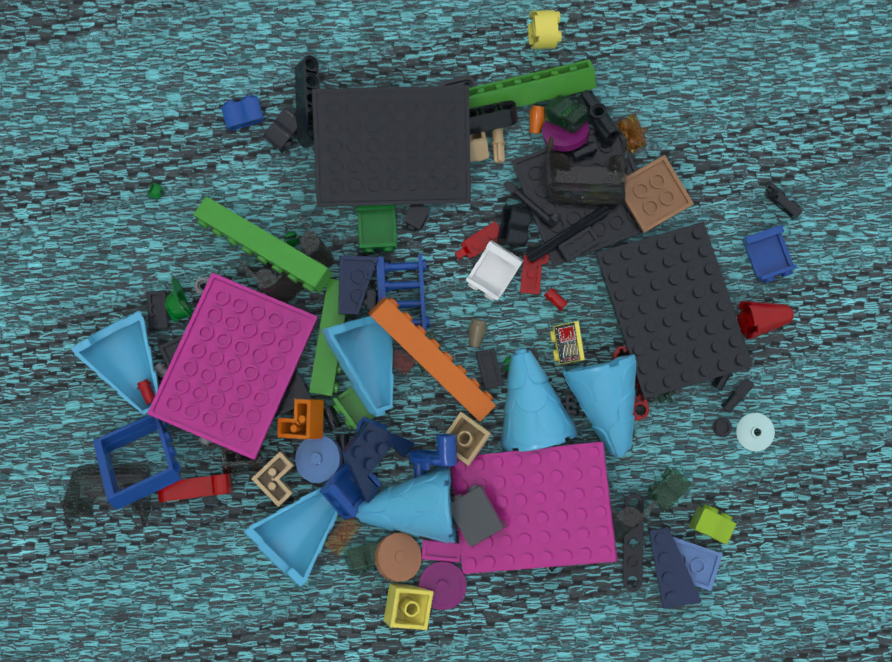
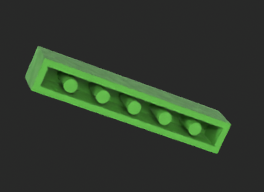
(325, 363)

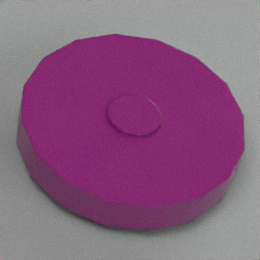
(564, 140)
(446, 582)

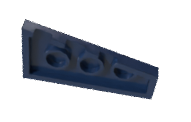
(672, 574)

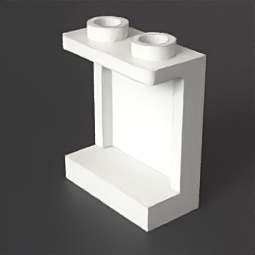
(494, 271)

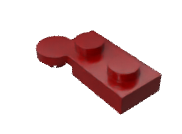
(532, 275)

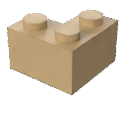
(271, 480)

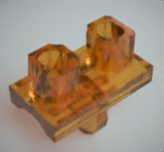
(633, 132)

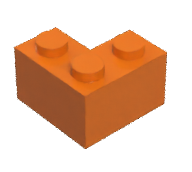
(306, 421)

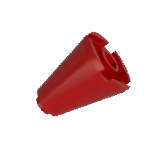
(762, 317)

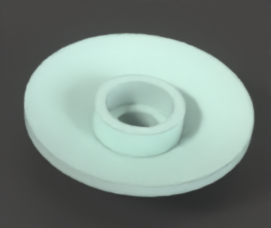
(746, 435)

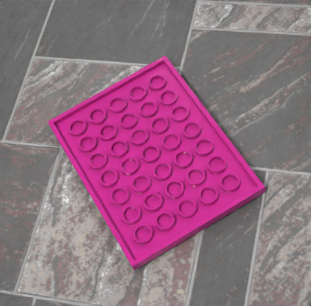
(233, 366)
(552, 507)

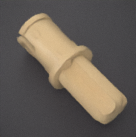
(498, 145)

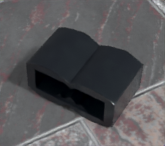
(282, 131)
(514, 226)

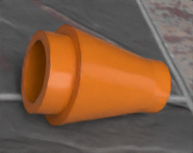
(536, 119)

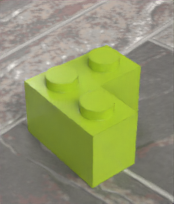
(709, 522)

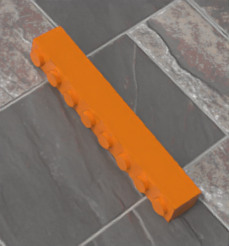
(428, 355)

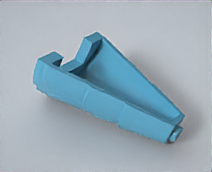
(121, 358)
(366, 359)
(607, 399)
(532, 408)
(414, 507)
(295, 535)

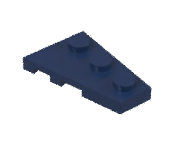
(353, 282)

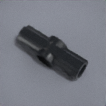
(598, 116)

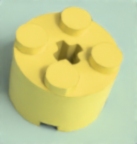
(543, 30)

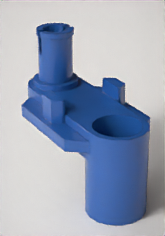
(444, 456)

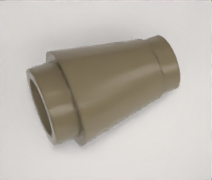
(476, 332)

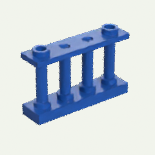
(385, 286)

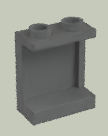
(476, 515)

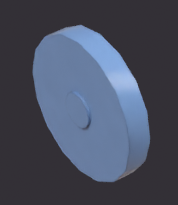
(318, 459)

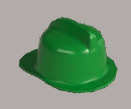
(176, 303)

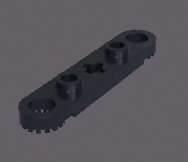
(633, 557)

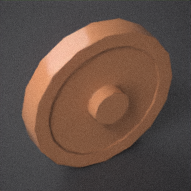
(398, 557)

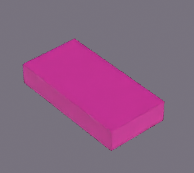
(440, 551)

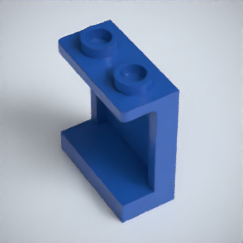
(768, 254)
(343, 492)

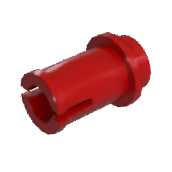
(555, 299)
(146, 391)

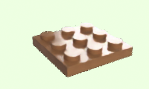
(655, 194)

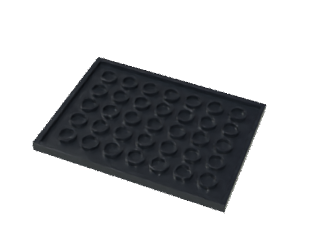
(392, 145)
(673, 310)

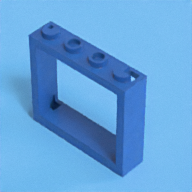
(123, 436)

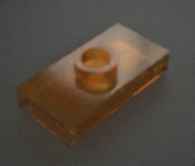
(342, 535)

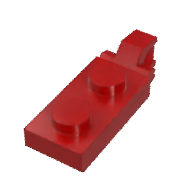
(477, 243)

